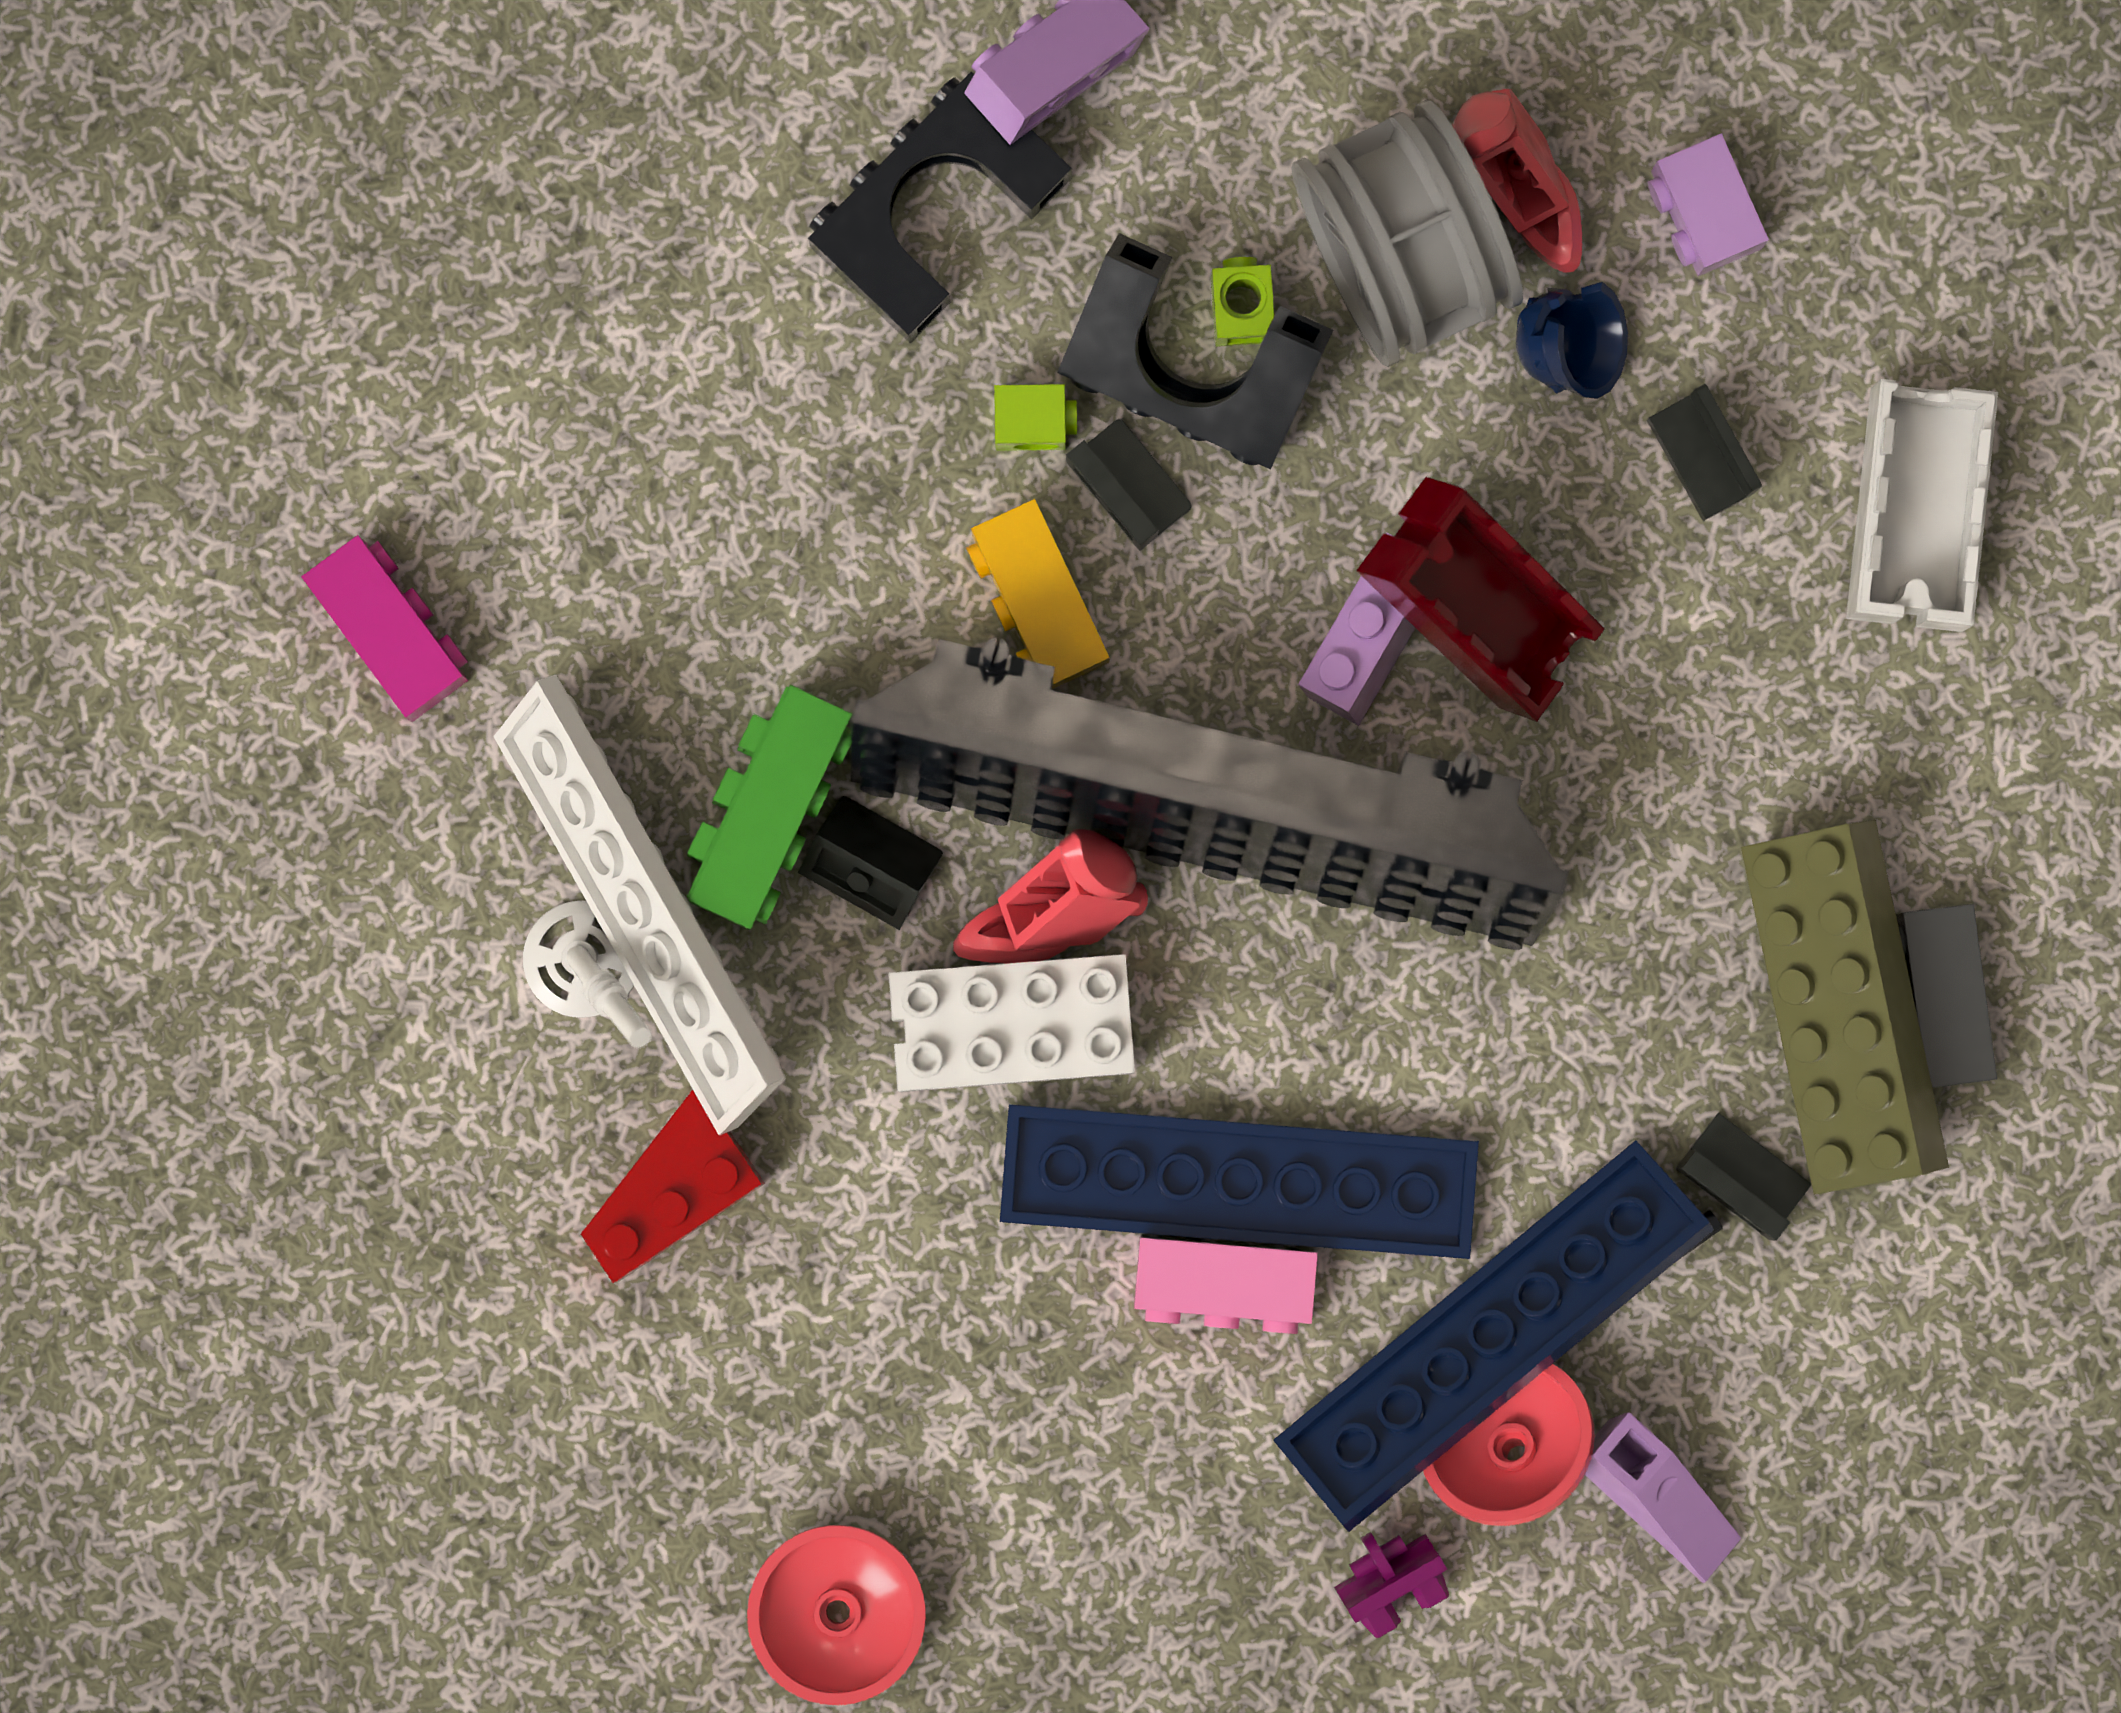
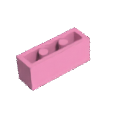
(1225, 1284)

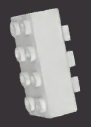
(1922, 505)
(1012, 1023)

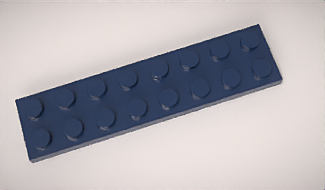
(1239, 1181)
(1493, 1335)

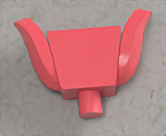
(1522, 176)
(1060, 903)

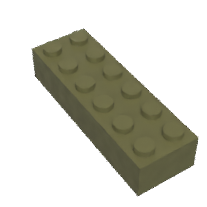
(1845, 1007)

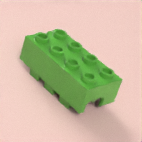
(767, 806)

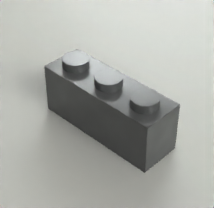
(1949, 993)

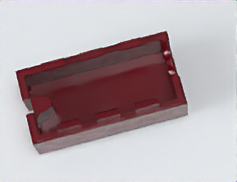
(1479, 597)

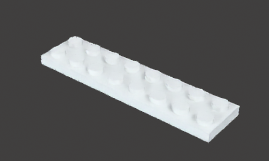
(639, 905)

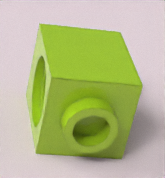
(1237, 328)
(1033, 417)

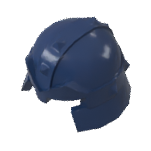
(1574, 340)

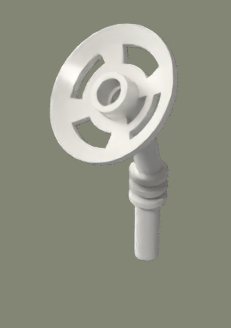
(593, 987)

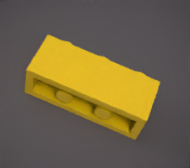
(1037, 593)

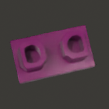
(1389, 1574)

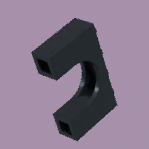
(859, 233)
(1116, 358)

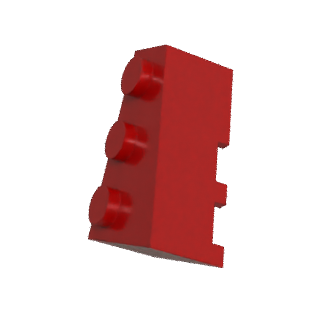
(670, 1192)

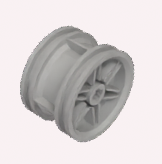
(1408, 232)

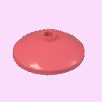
(1558, 1439)
(828, 1658)

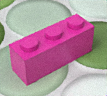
(387, 626)

